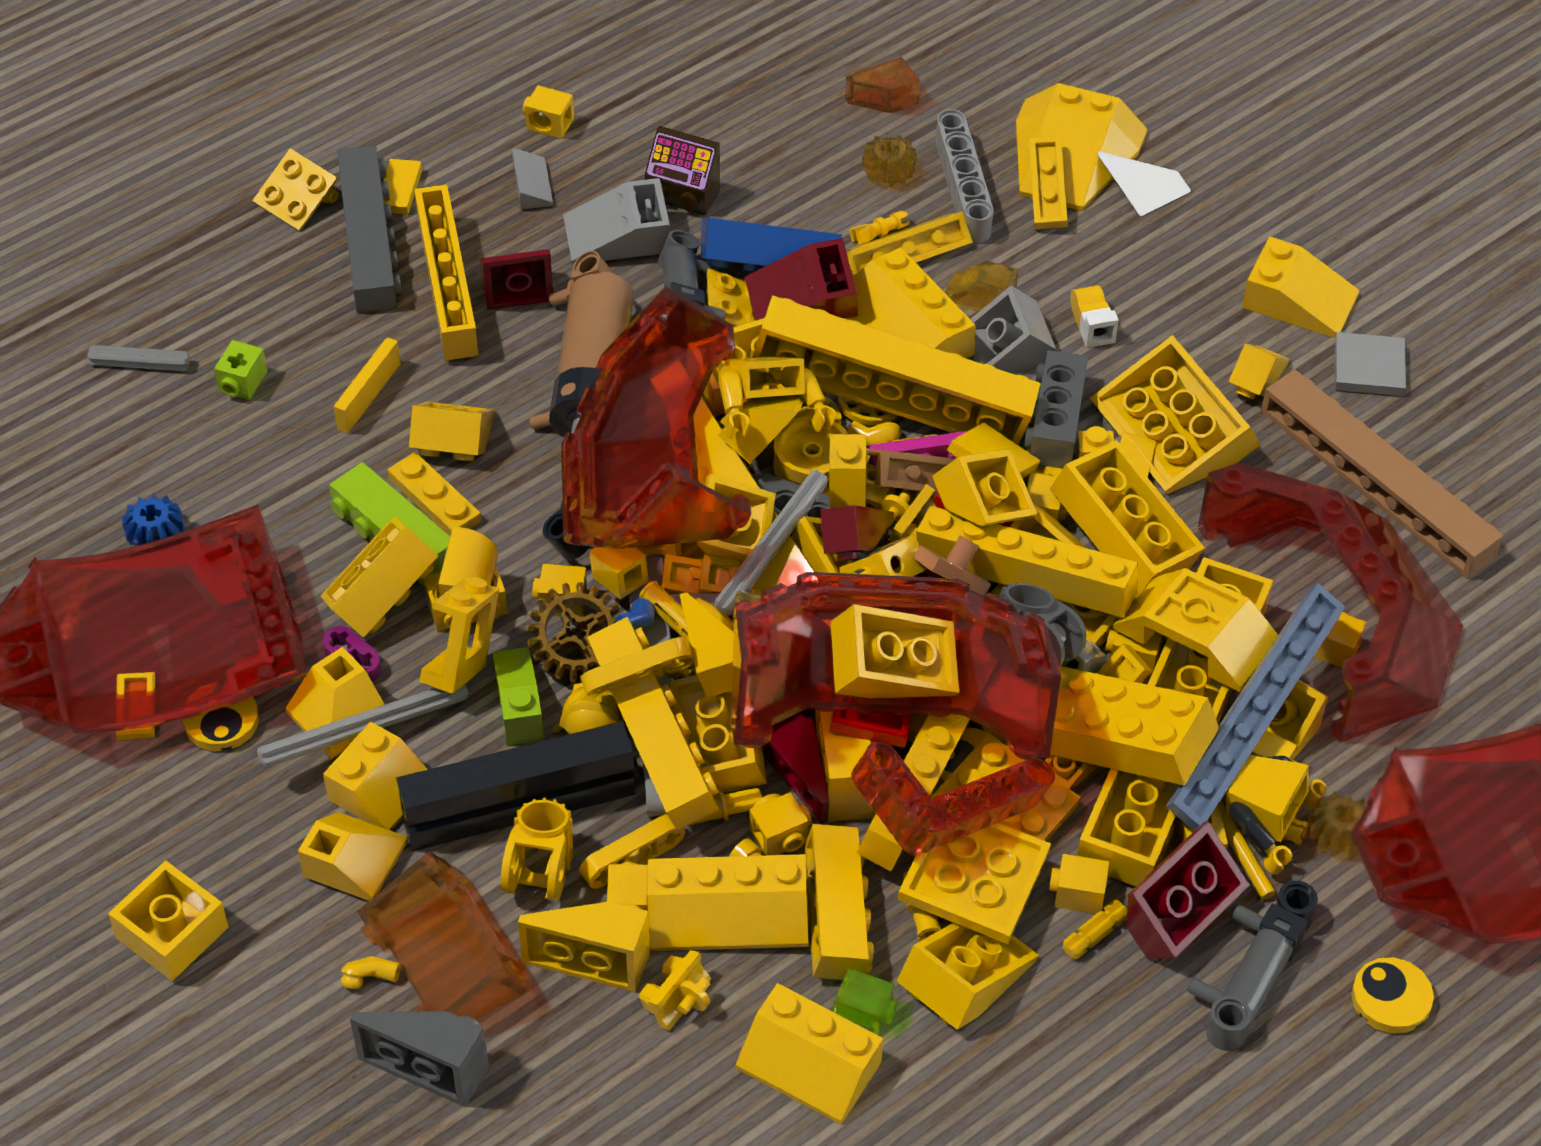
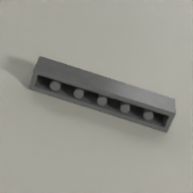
(367, 229)

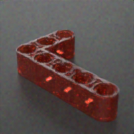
(928, 822)

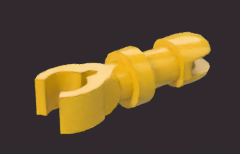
(879, 227)

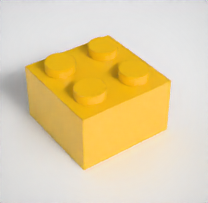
(168, 920)

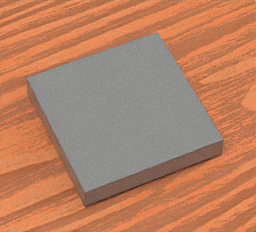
(1370, 364)

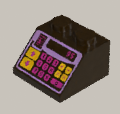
(686, 169)

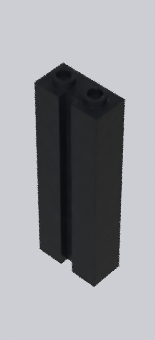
(490, 788)

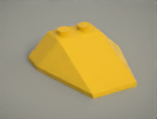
(1086, 125)

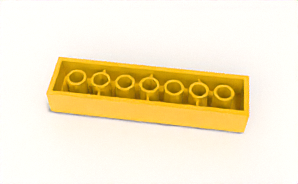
(897, 372)

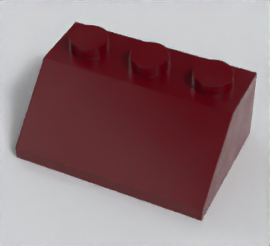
(1183, 895)

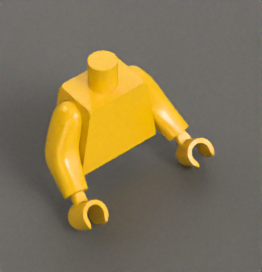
(770, 378)

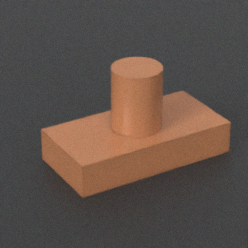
(955, 564)

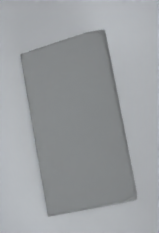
(531, 180)

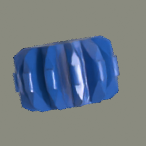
(152, 520)

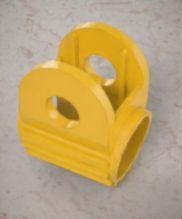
(541, 826)

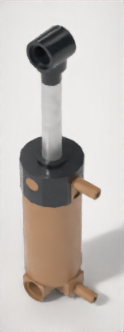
(595, 316)

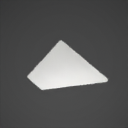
(1144, 183)

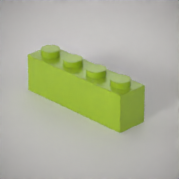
(372, 503)

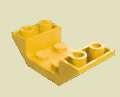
(1203, 619)

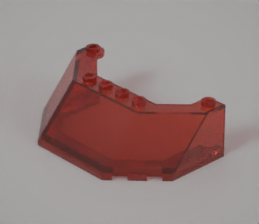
(634, 448)
(1416, 626)
(786, 657)

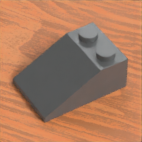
(425, 1049)

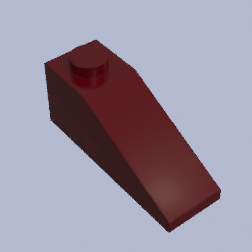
(853, 530)
(798, 761)

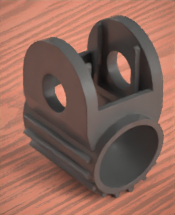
(1036, 600)

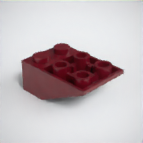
(811, 276)

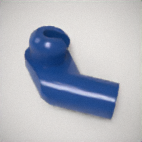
(640, 613)

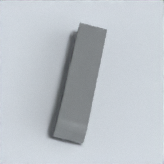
(964, 173)

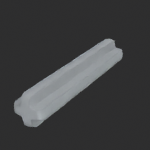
(138, 358)

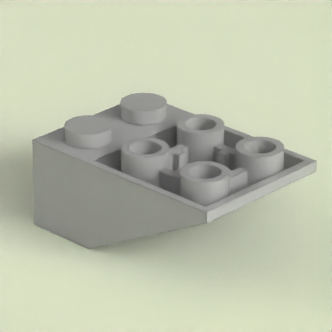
(620, 222)

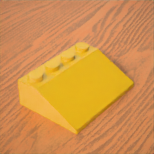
(905, 301)
(1180, 408)

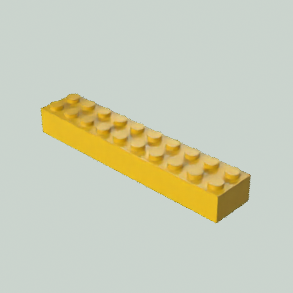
(1131, 815)

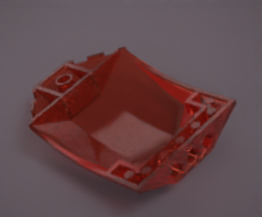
(191, 607)
(1460, 836)

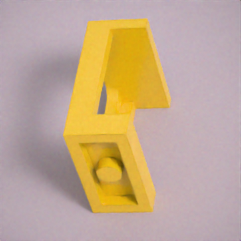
(458, 662)

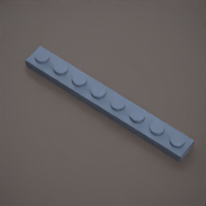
(1256, 706)

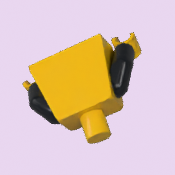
(1267, 799)

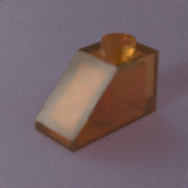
(884, 87)

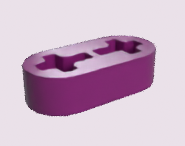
(355, 647)

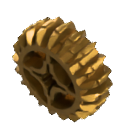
(561, 641)

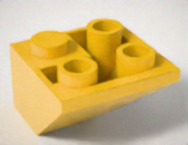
(332, 692)
(350, 854)

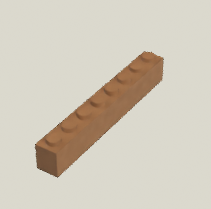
(1382, 474)

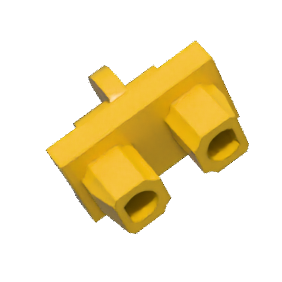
(906, 514)
(680, 992)

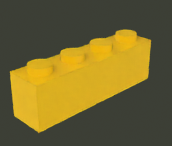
(837, 902)

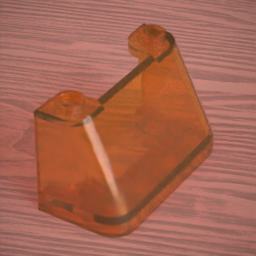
(446, 940)

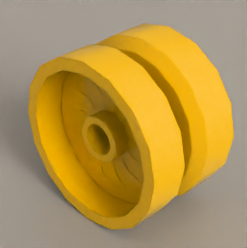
(802, 449)

